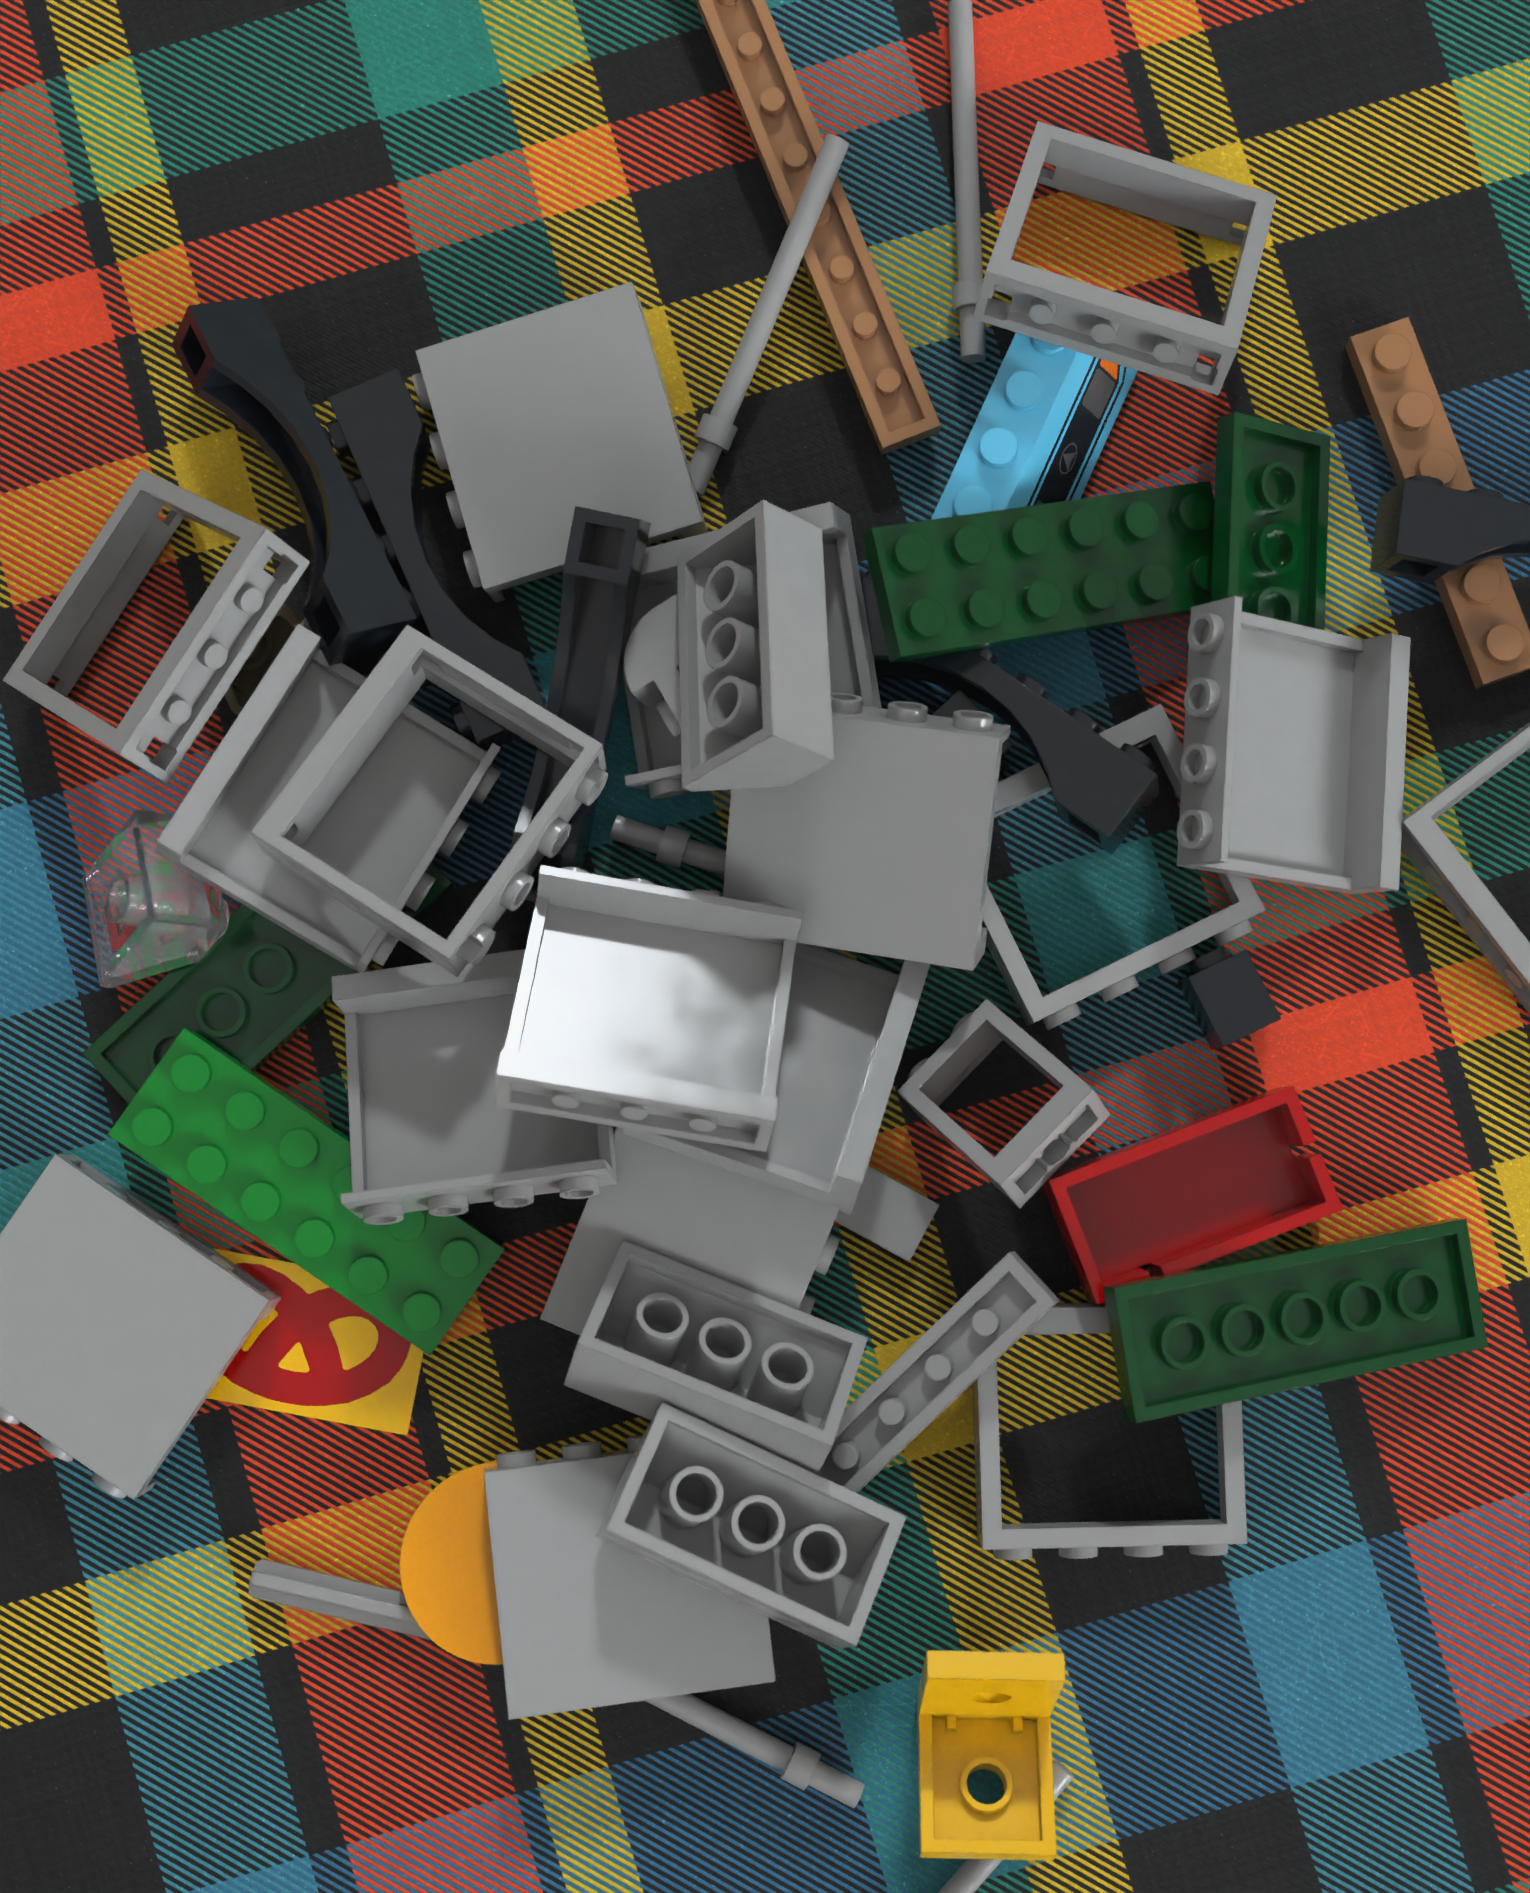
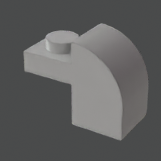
(653, 662)

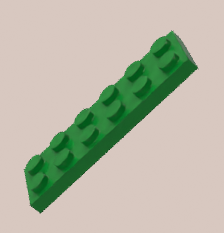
(283, 1181)

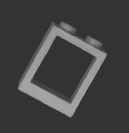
(1043, 1142)

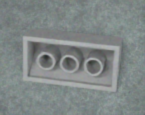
(754, 654)
(716, 1356)
(752, 1527)

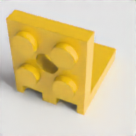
(996, 1717)

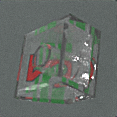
(146, 908)

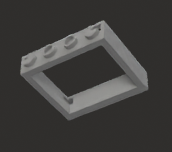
(1112, 323)
(203, 654)
(355, 736)
(1457, 882)
(1168, 953)
(1082, 1539)

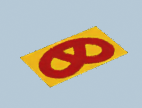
(320, 1356)

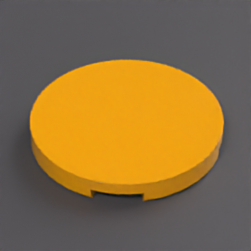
(451, 1569)

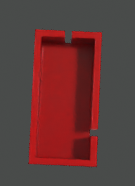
(1191, 1193)

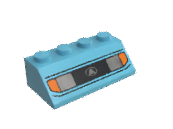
(1036, 430)

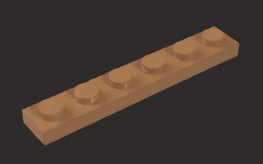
(1423, 444)

